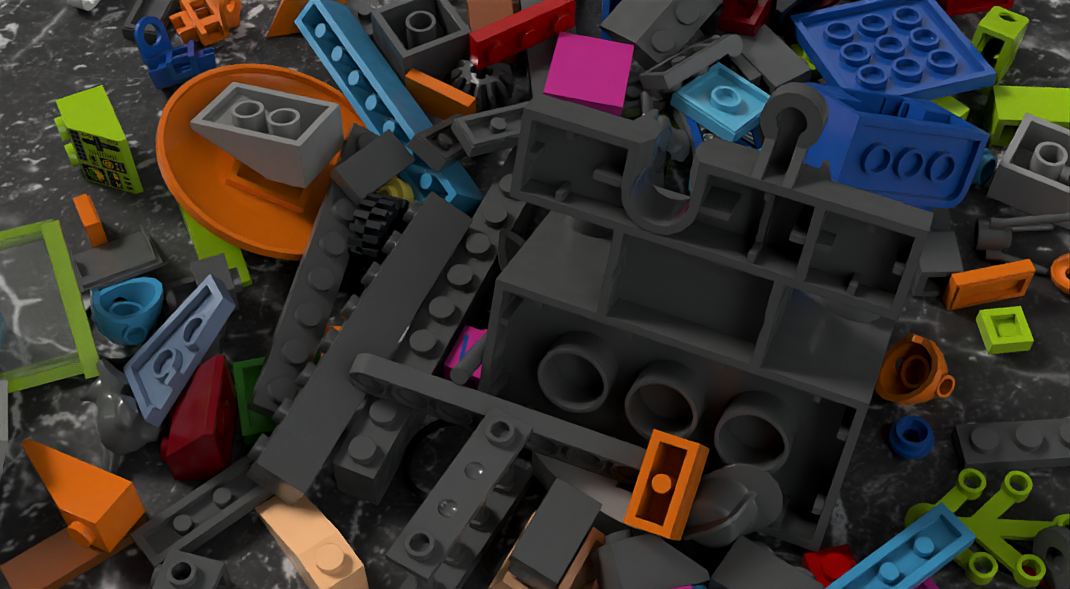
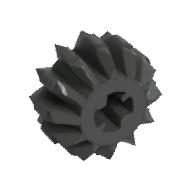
(489, 86)

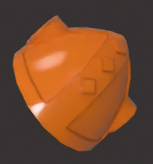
(919, 376)

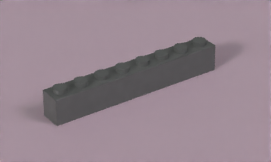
(372, 325)

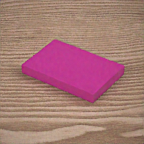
(590, 72)

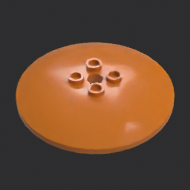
(225, 192)

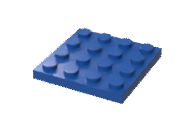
(891, 48)

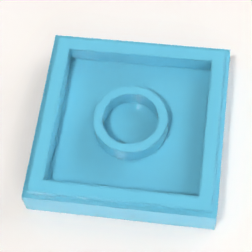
(722, 102)

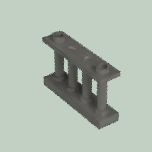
(465, 507)

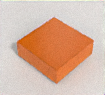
(90, 220)

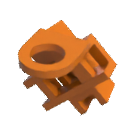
(206, 24)

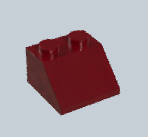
(202, 423)

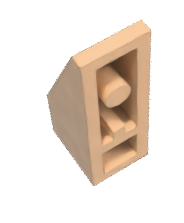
(313, 544)

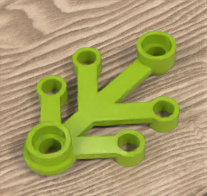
(991, 530)

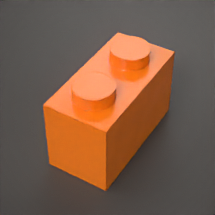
(666, 485)

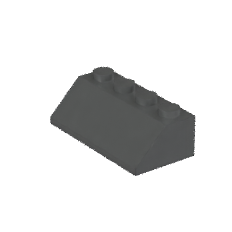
(656, 26)

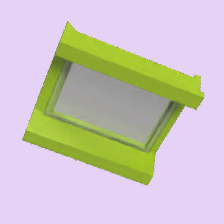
(41, 310)

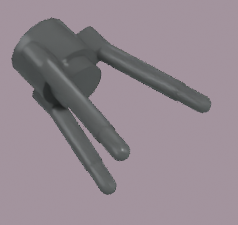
(996, 233)

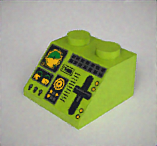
(97, 140)

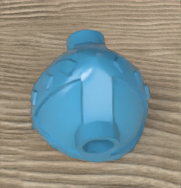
(129, 320)

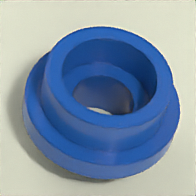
(912, 427)

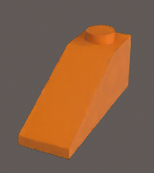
(90, 500)

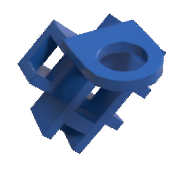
(162, 59)

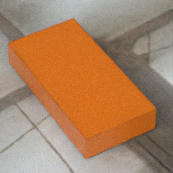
(438, 96)
(988, 284)

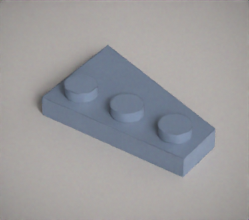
(176, 349)

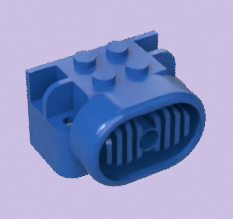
(897, 147)

